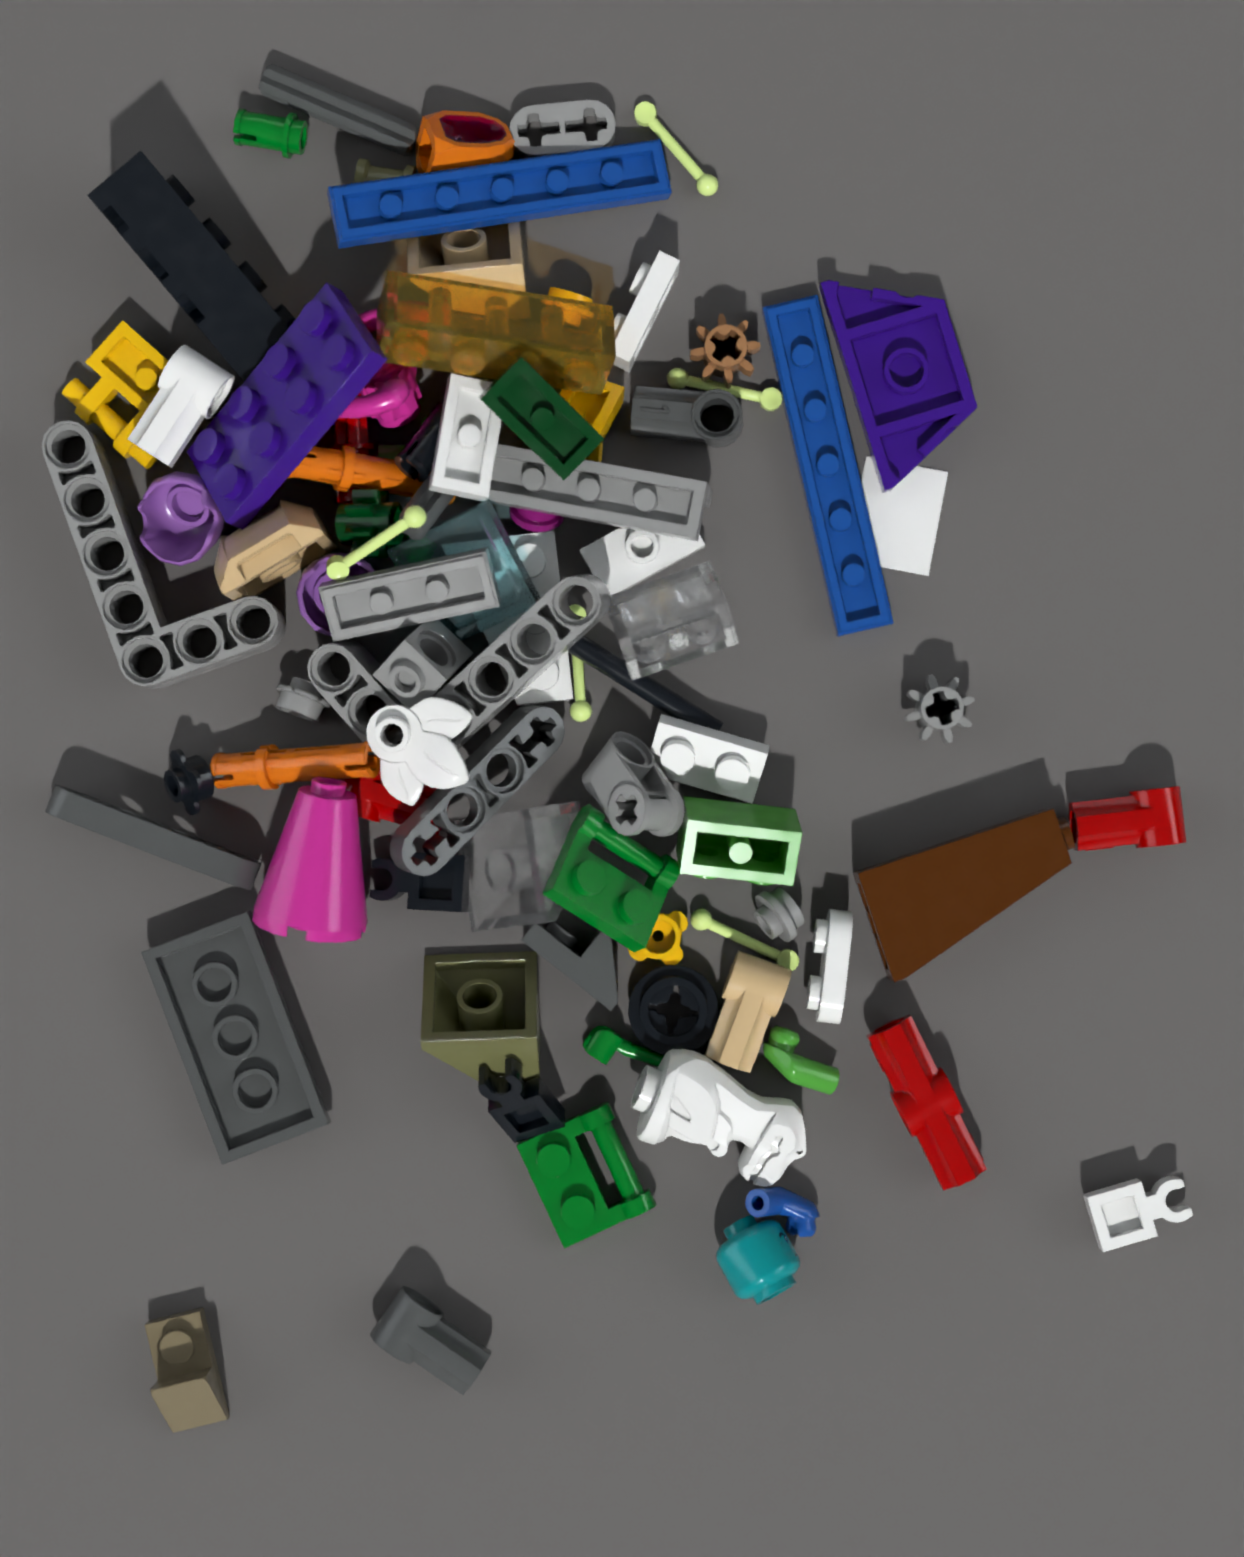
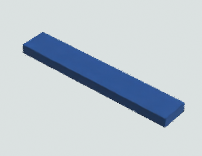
(498, 193)
(827, 466)

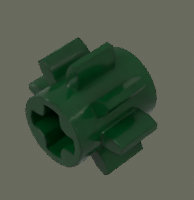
(366, 518)

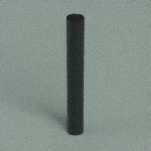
(644, 687)

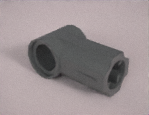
(679, 414)
(418, 1333)

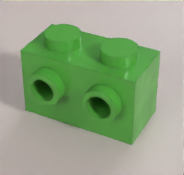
(738, 841)

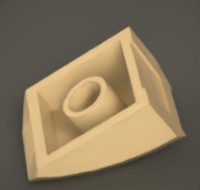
(270, 550)

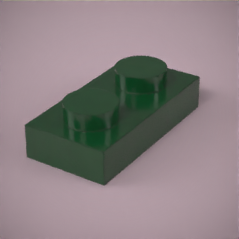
(541, 417)

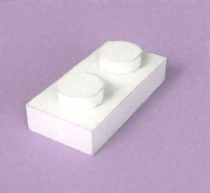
(651, 288)
(465, 441)
(709, 758)

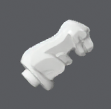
(709, 1107)

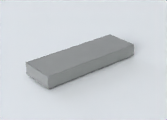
(410, 594)

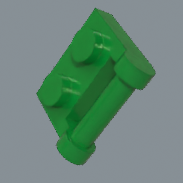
(602, 892)
(569, 1184)

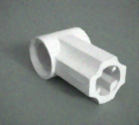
(188, 393)

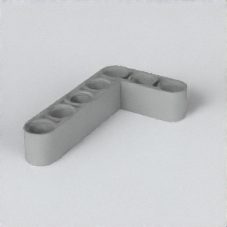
(133, 578)
(470, 685)

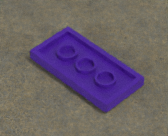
(285, 405)

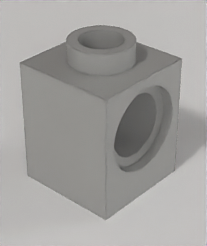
(422, 663)

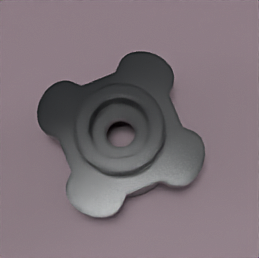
(188, 780)

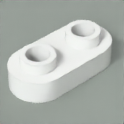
(827, 991)

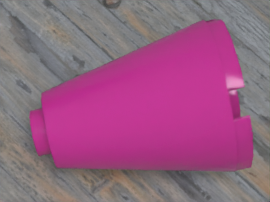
(317, 868)

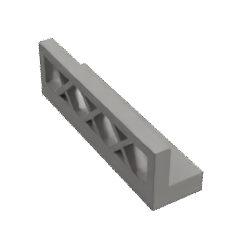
(601, 494)

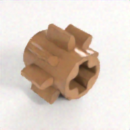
(721, 336)

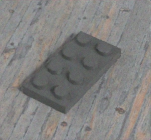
(236, 1037)

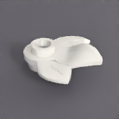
(426, 747)

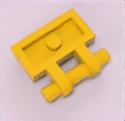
(126, 367)

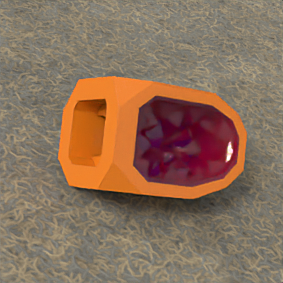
(461, 140)

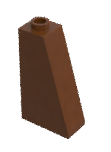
(952, 888)

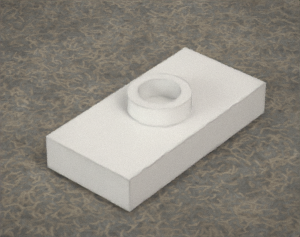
(634, 555)

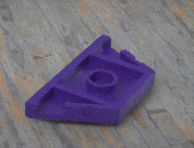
(900, 373)

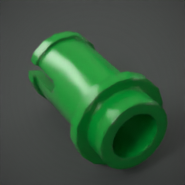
(271, 132)

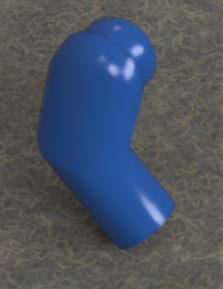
(780, 1201)

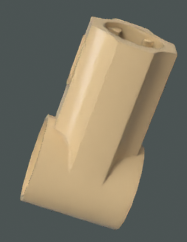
(750, 999)

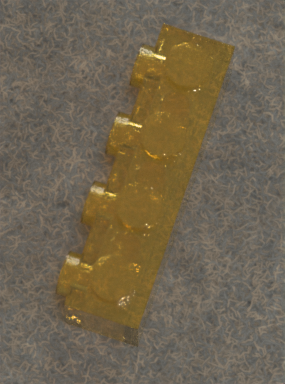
(487, 327)

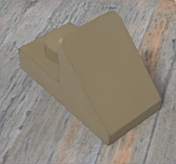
(186, 1371)

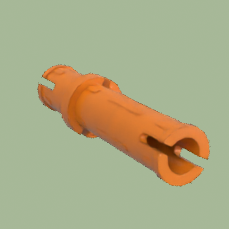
(350, 469)
(275, 766)

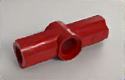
(926, 1102)

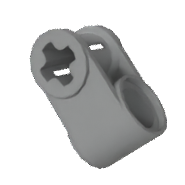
(633, 788)

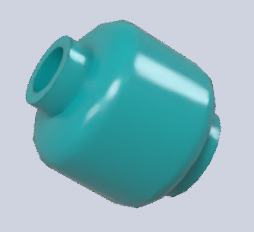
(757, 1259)

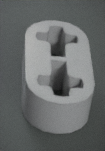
(561, 117)

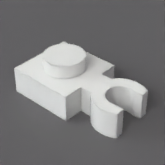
(1126, 1213)

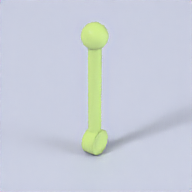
(645, 116)
(769, 399)
(339, 566)
(580, 709)
(702, 919)

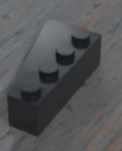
(192, 262)

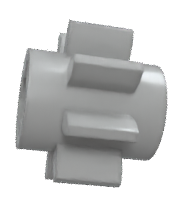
(943, 694)

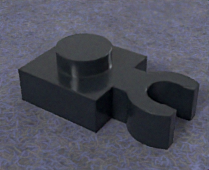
(442, 891)
(520, 1106)

